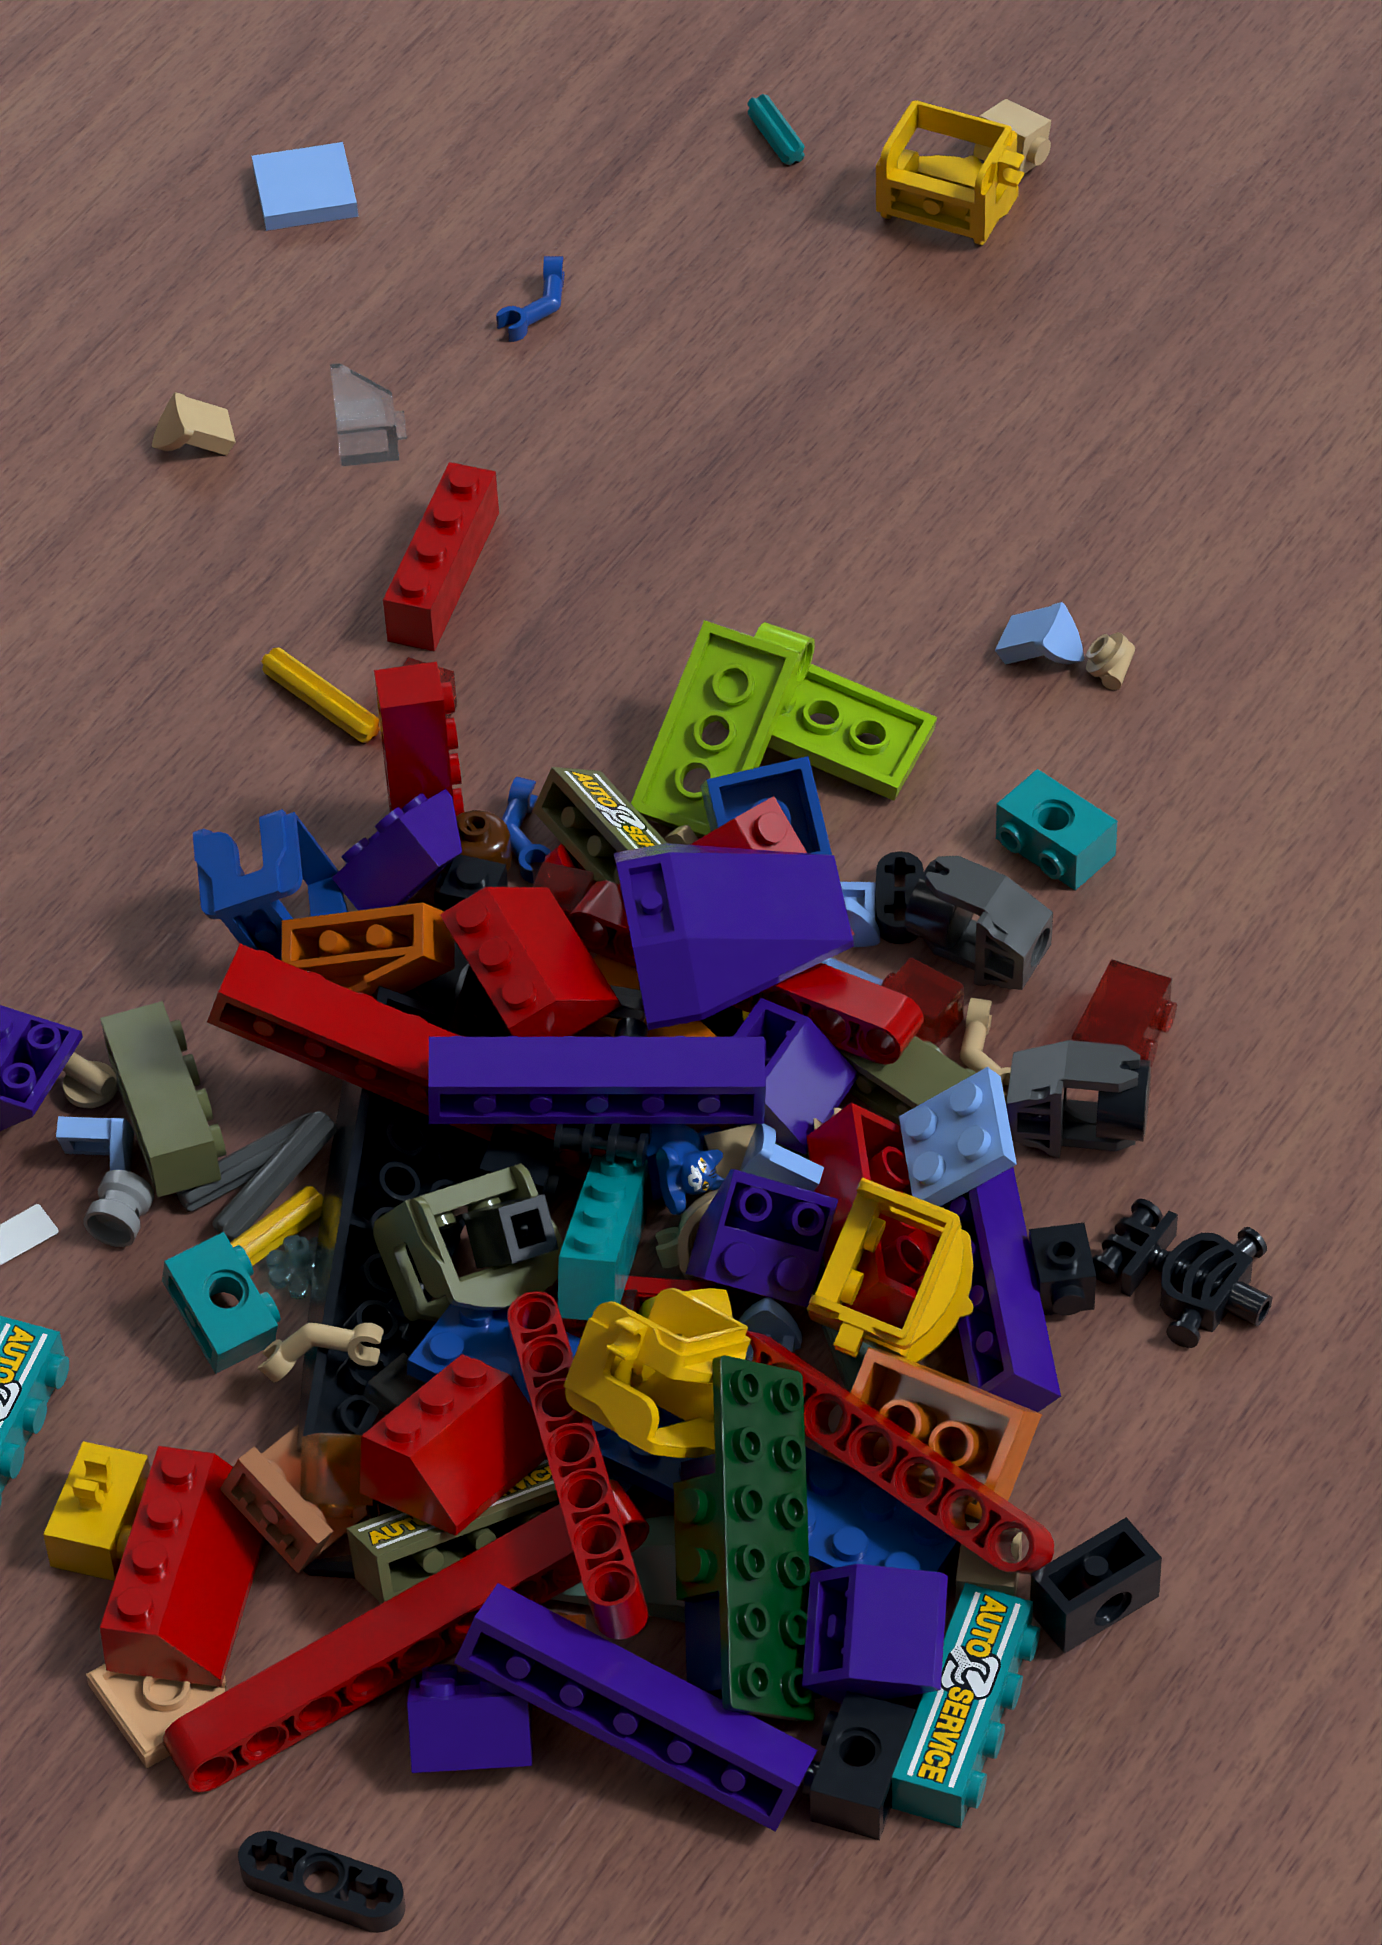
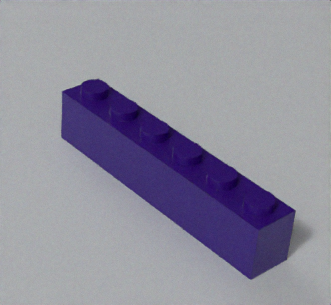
(596, 1080)
(1007, 1332)
(635, 1706)

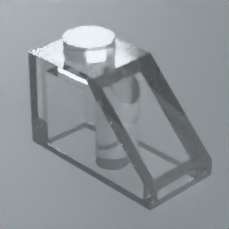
(365, 419)

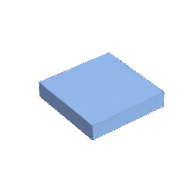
(304, 186)

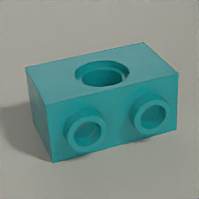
(1056, 829)
(222, 1333)

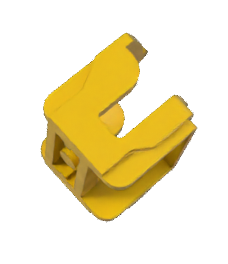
(949, 190)
(941, 1296)
(639, 1362)

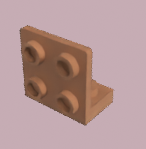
(268, 1495)

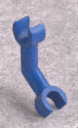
(549, 303)
(519, 804)

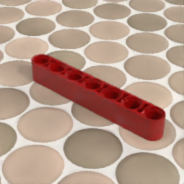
(844, 1007)
(906, 1463)
(577, 1469)

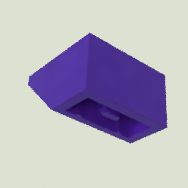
(402, 854)
(30, 1062)
(801, 1070)
(763, 1237)
(874, 1632)
(465, 1723)

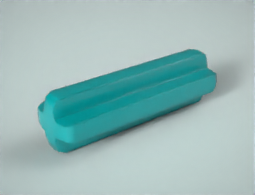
(776, 129)

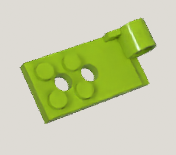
(728, 681)
(855, 711)

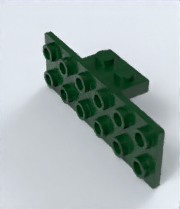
(747, 1538)

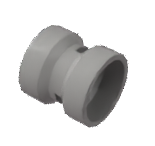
(120, 1204)

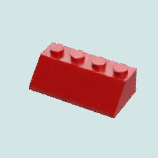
(871, 1147)
(181, 1574)

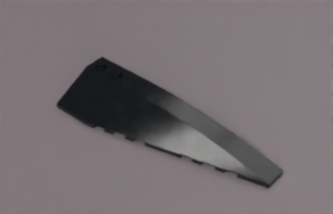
(375, 1164)

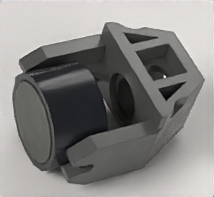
(1003, 942)
(1045, 1117)

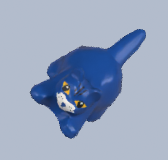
(680, 1164)

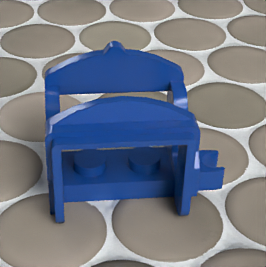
(251, 901)

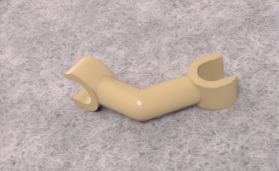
(977, 1027)
(284, 1354)

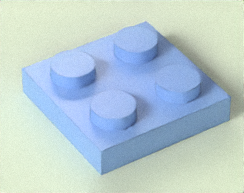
(958, 1139)

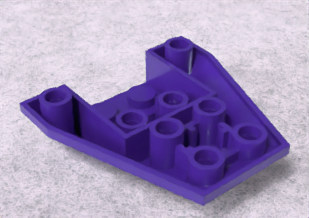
(725, 923)

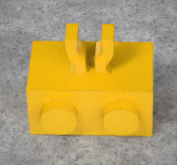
(96, 1510)

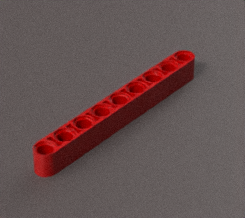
(375, 1650)

